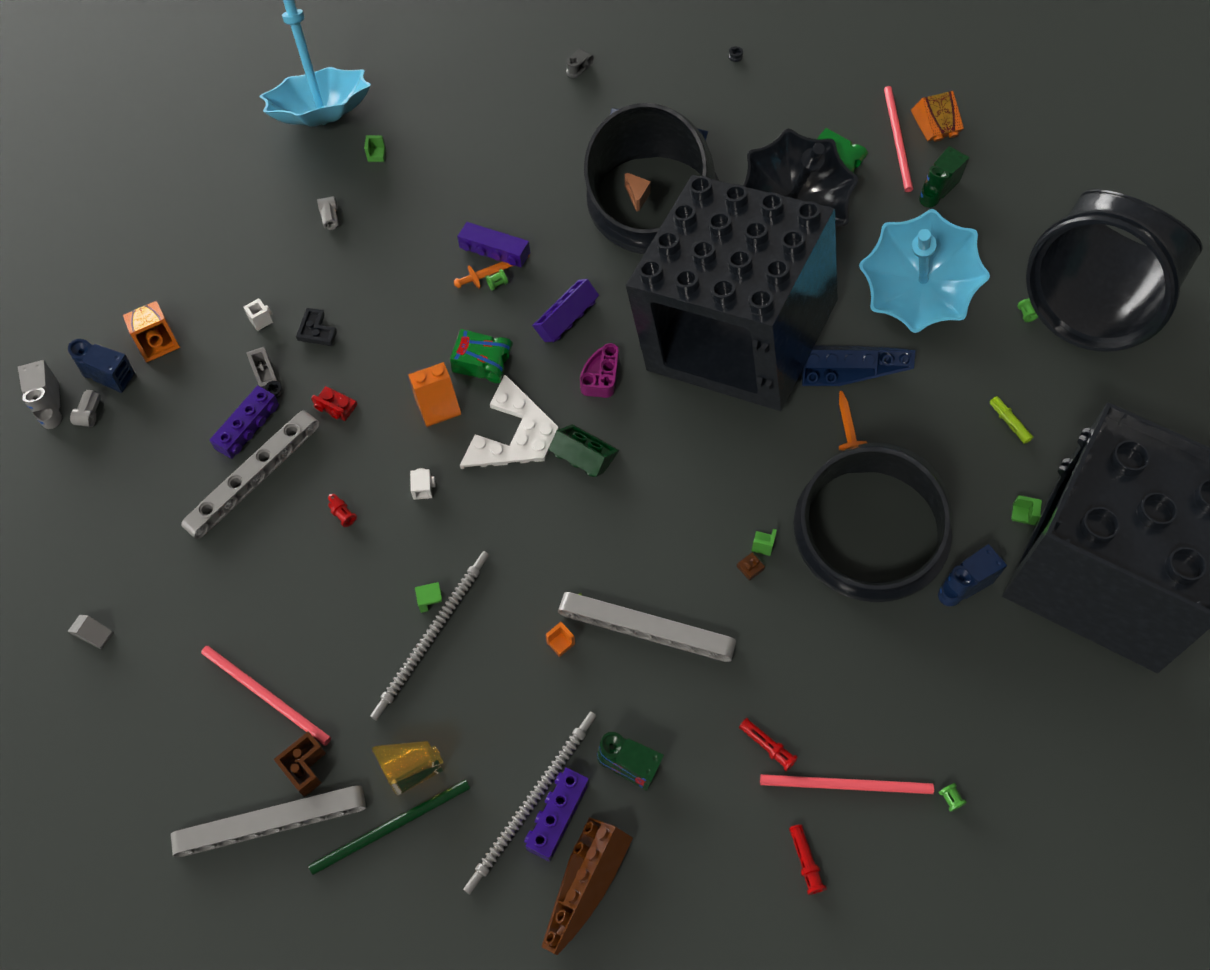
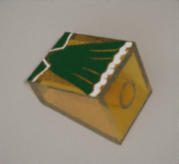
(408, 764)

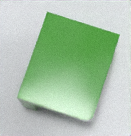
(375, 148)
(1026, 510)
(763, 542)
(428, 595)

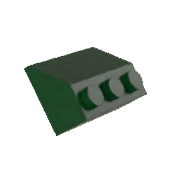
(583, 450)

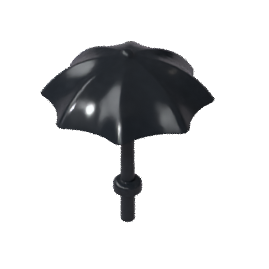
(803, 171)

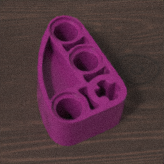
(595, 372)

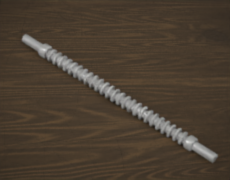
(387, 697)
(482, 869)

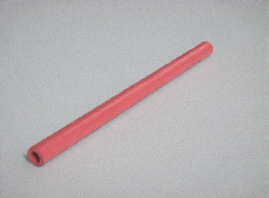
(908, 187)
(266, 695)
(846, 784)

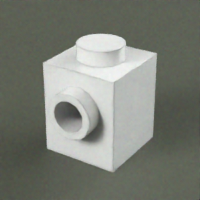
(258, 314)
(421, 483)

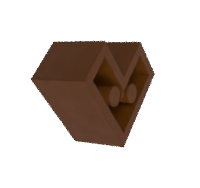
(297, 760)

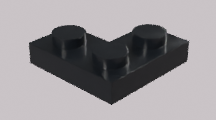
(312, 330)

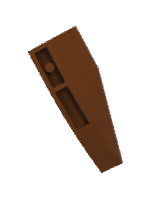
(585, 881)

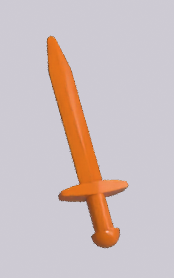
(475, 276)
(848, 424)

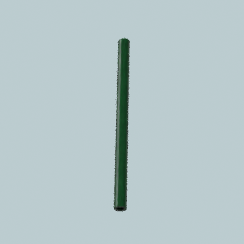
(388, 827)

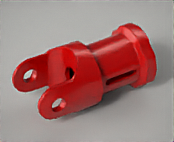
(339, 509)

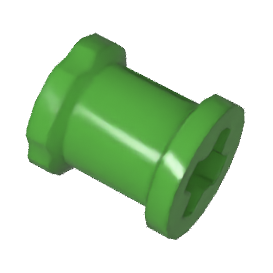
(496, 279)
(1028, 311)
(952, 797)

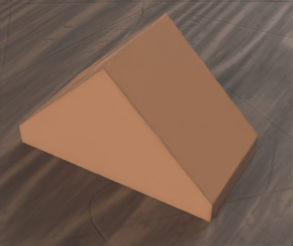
(637, 189)

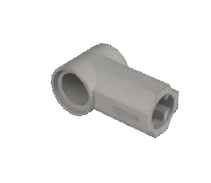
(328, 208)
(85, 413)

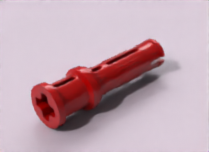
(775, 752)
(809, 869)

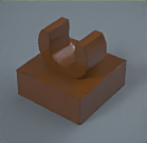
(750, 566)

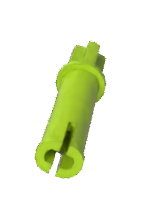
(1011, 420)

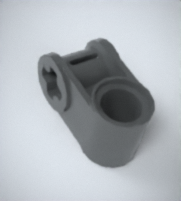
(578, 63)

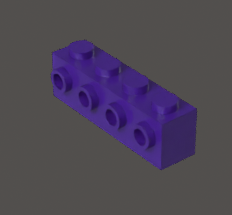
(493, 244)
(566, 310)
(244, 422)
(557, 814)

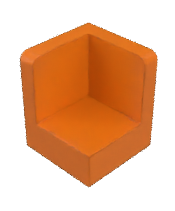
(560, 639)

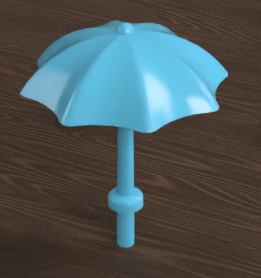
(317, 95)
(924, 270)

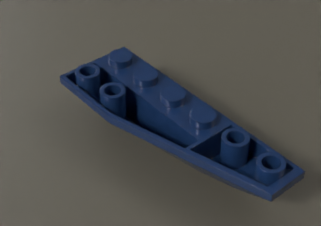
(850, 364)

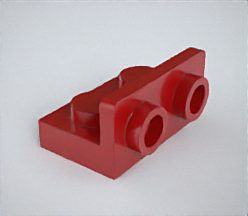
(334, 403)

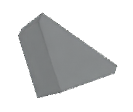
(261, 366)
(90, 631)

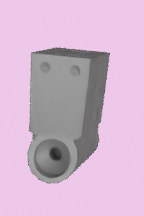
(41, 393)

